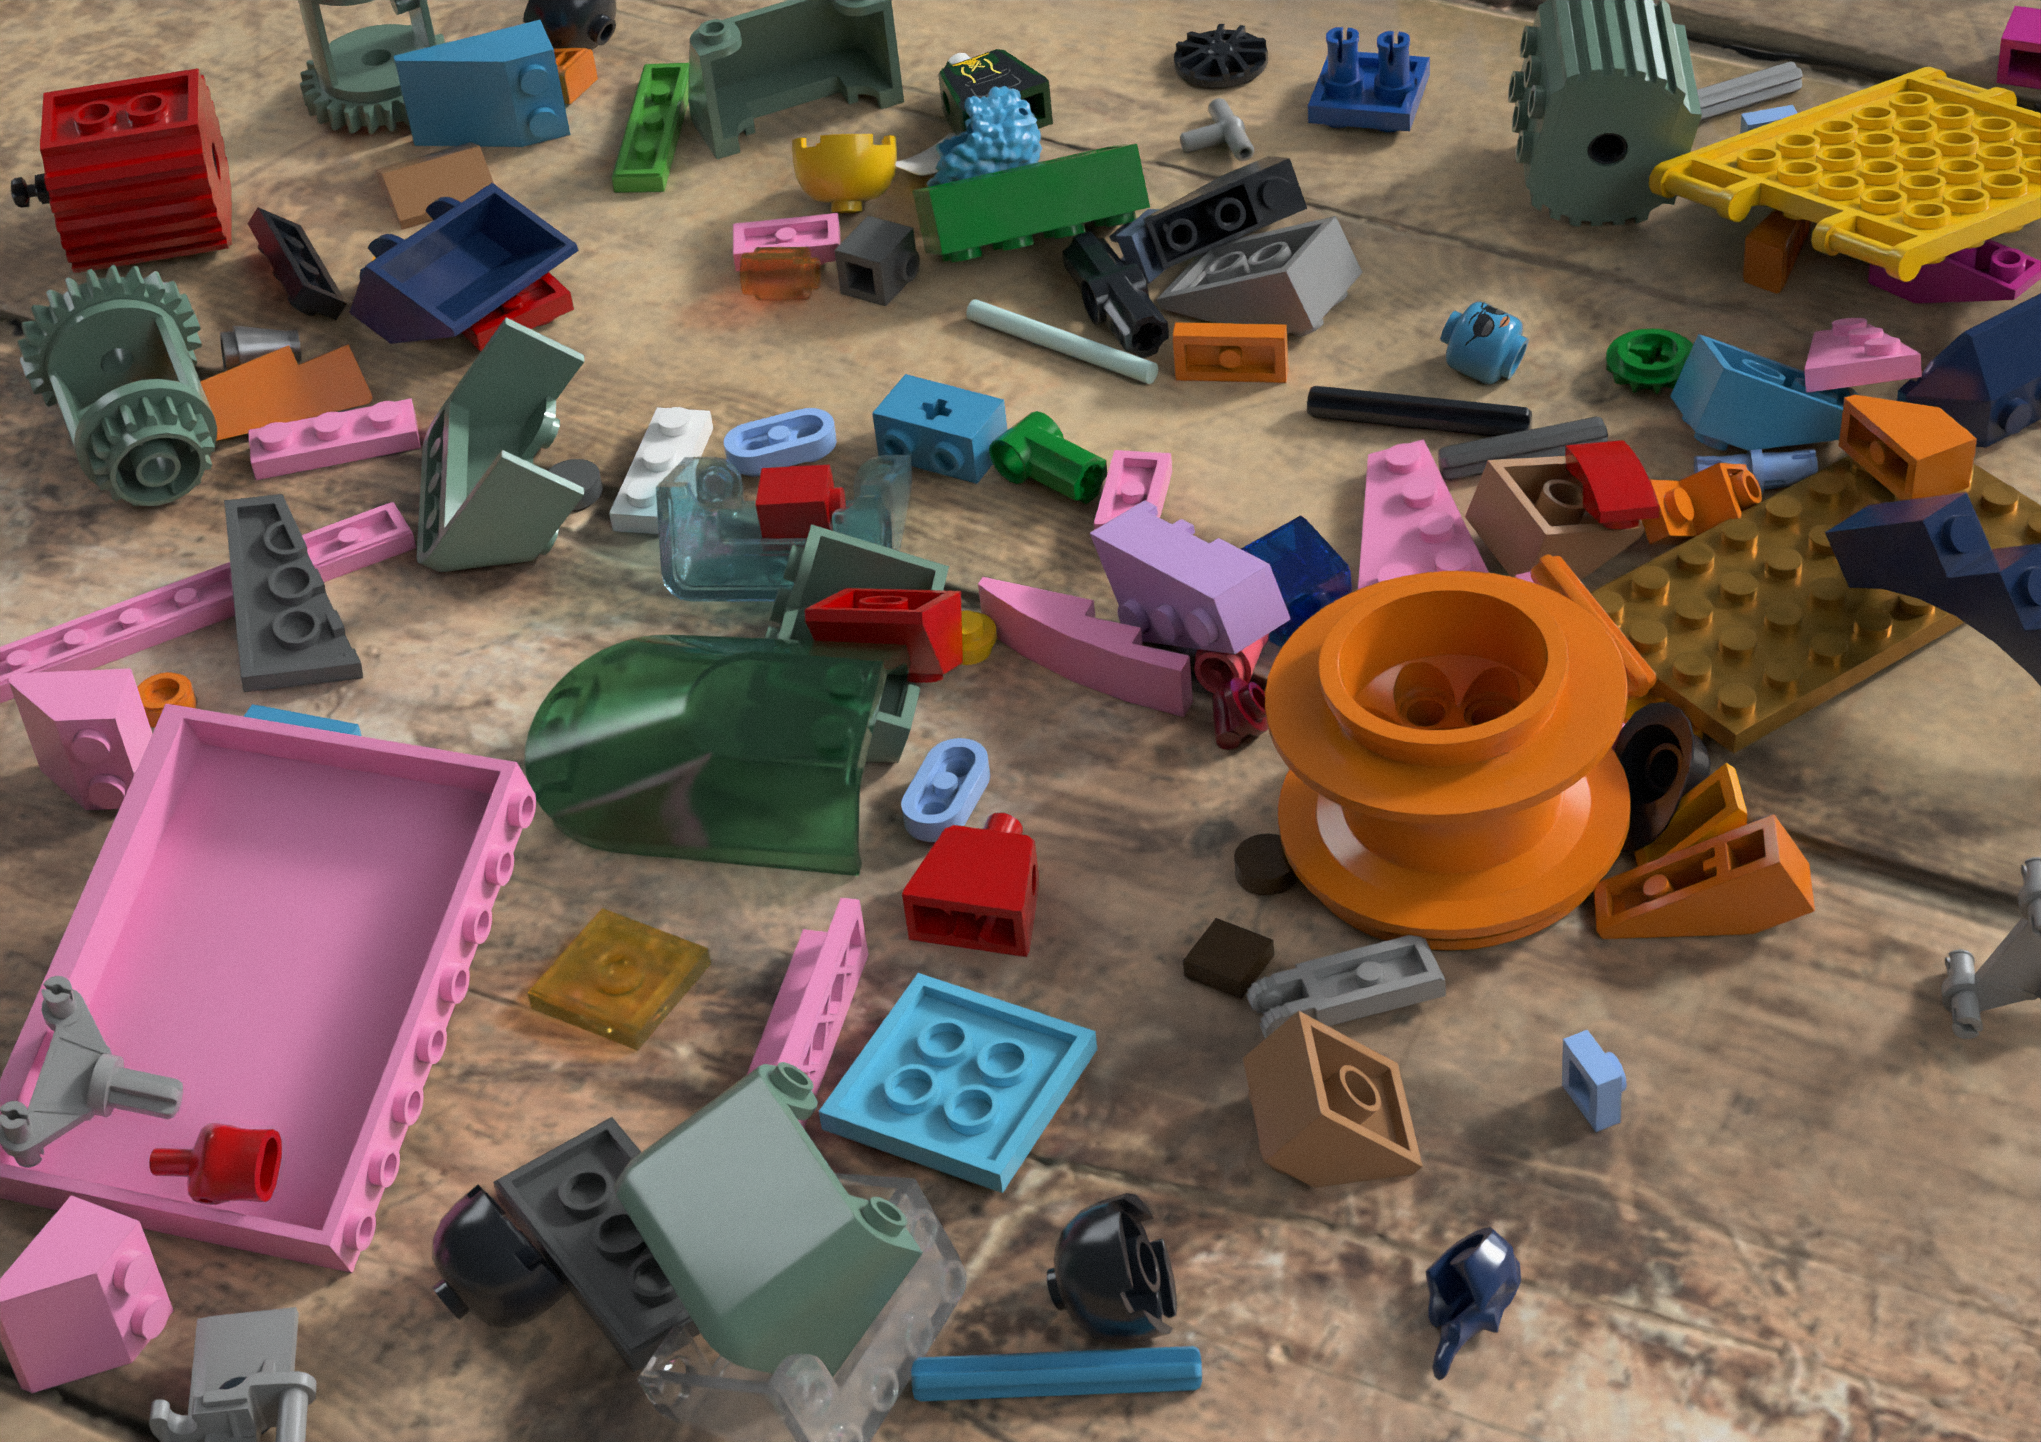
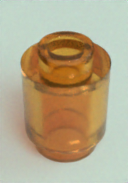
(780, 273)

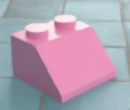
(85, 730)
(80, 1297)

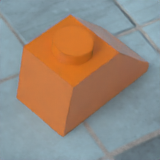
(1907, 446)

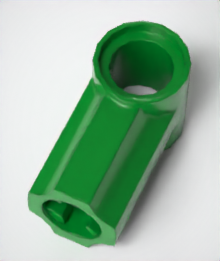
(1039, 451)

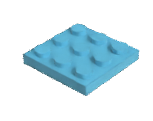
(959, 1082)

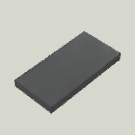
(589, 1240)

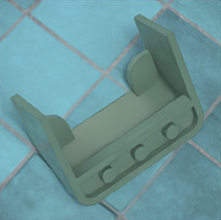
(478, 477)

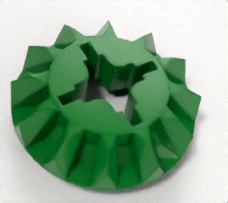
(1634, 351)

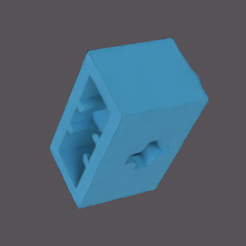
(939, 427)

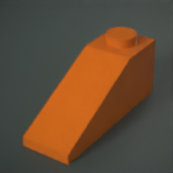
(1711, 888)

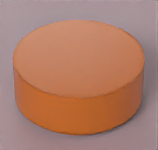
(165, 689)

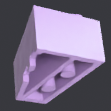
(1185, 587)

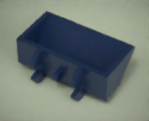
(455, 267)

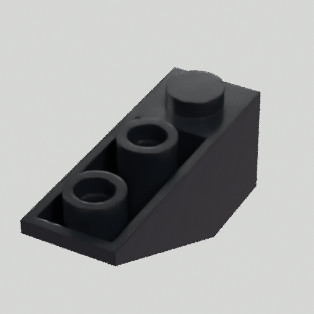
(1225, 210)

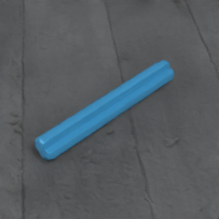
(1056, 1373)

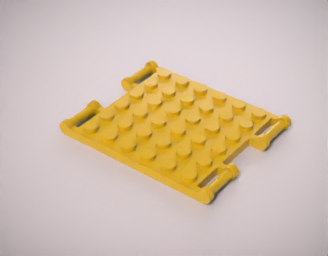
(1882, 171)

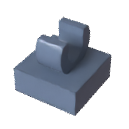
(1137, 246)

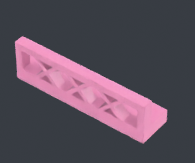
(816, 996)

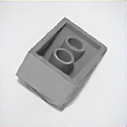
(1269, 278)

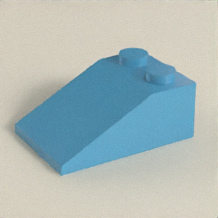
(484, 90)
(1752, 400)

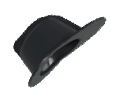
(1661, 767)

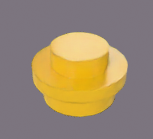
(978, 636)

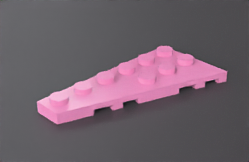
(1411, 519)

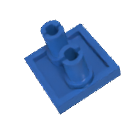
(1369, 87)

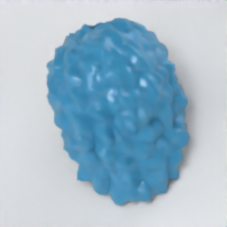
(995, 139)

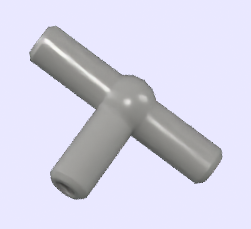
(1226, 129)

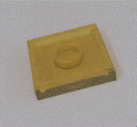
(619, 979)

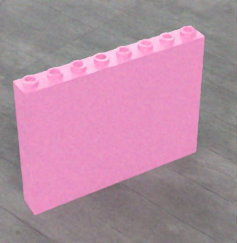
(287, 947)

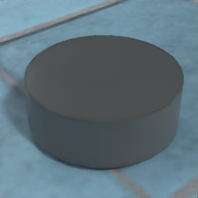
(583, 474)

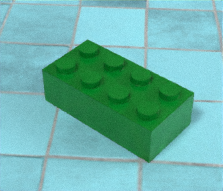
(1032, 199)

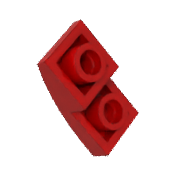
(1613, 483)

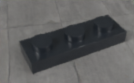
(296, 265)

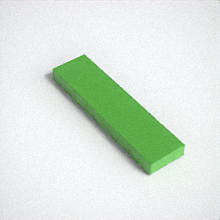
(652, 129)

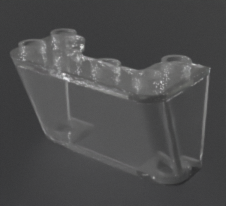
(801, 1396)

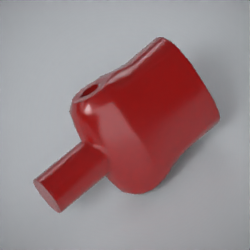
(225, 1164)

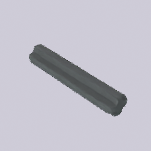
(1471, 457)

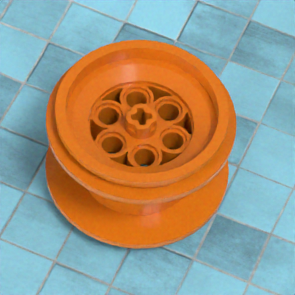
(1450, 757)

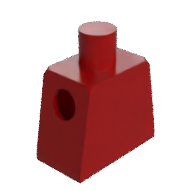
(976, 889)

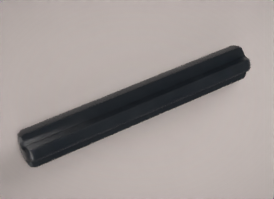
(1417, 411)

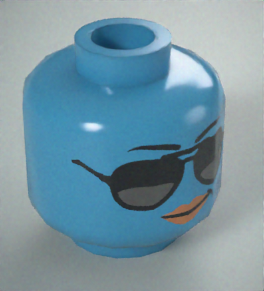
(1484, 342)

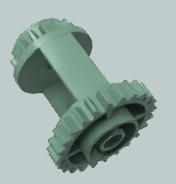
(356, 74)
(113, 368)

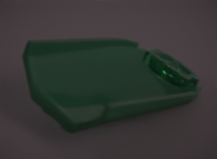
(714, 749)

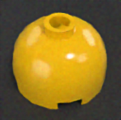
(845, 169)

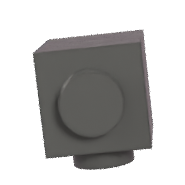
(877, 260)

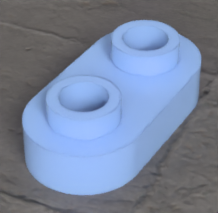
(780, 440)
(945, 788)

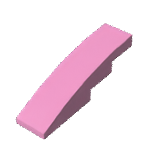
(1094, 652)

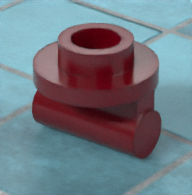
(1238, 712)

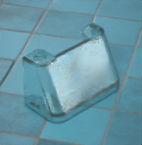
(715, 540)

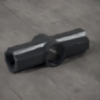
(1115, 294)

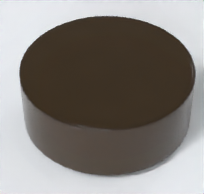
(1263, 866)

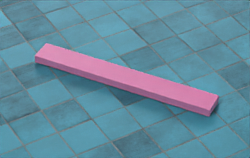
(194, 601)

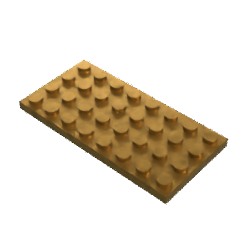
(1759, 616)

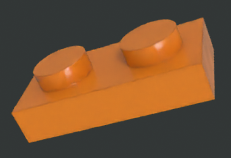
(1230, 352)

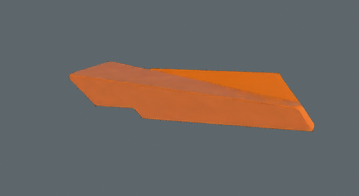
(283, 391)

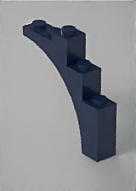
(1942, 557)

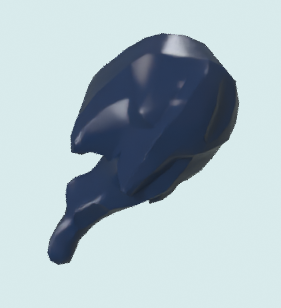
(1470, 1291)

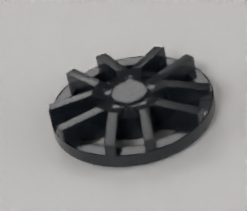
(1220, 54)

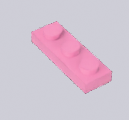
(333, 439)

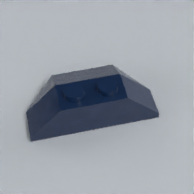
(1987, 375)

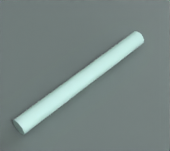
(1062, 341)

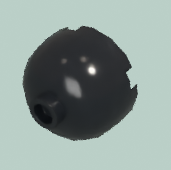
(574, 21)
(491, 1265)
(1112, 1273)

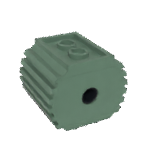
(1601, 105)

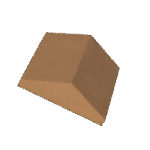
(422, 180)

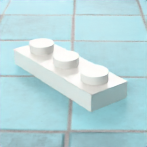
(669, 439)

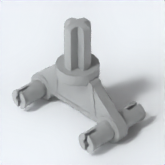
(2010, 971)
(78, 1081)

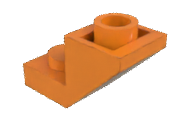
(1700, 502)

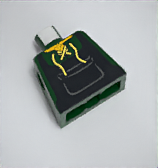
(977, 75)

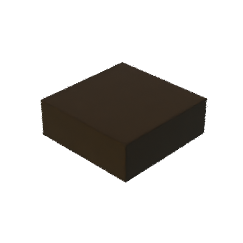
(1228, 958)

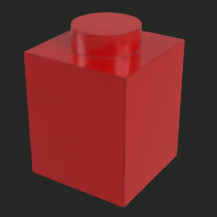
(796, 498)

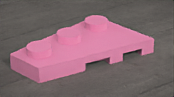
(1857, 356)

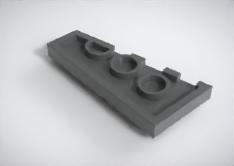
(280, 602)

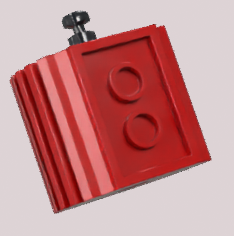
(133, 171)

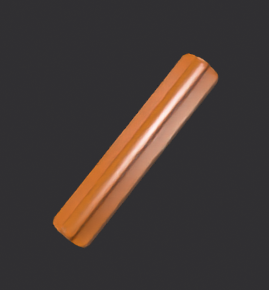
(1558, 576)

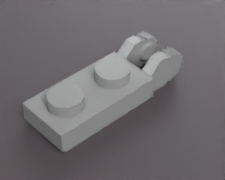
(1350, 984)

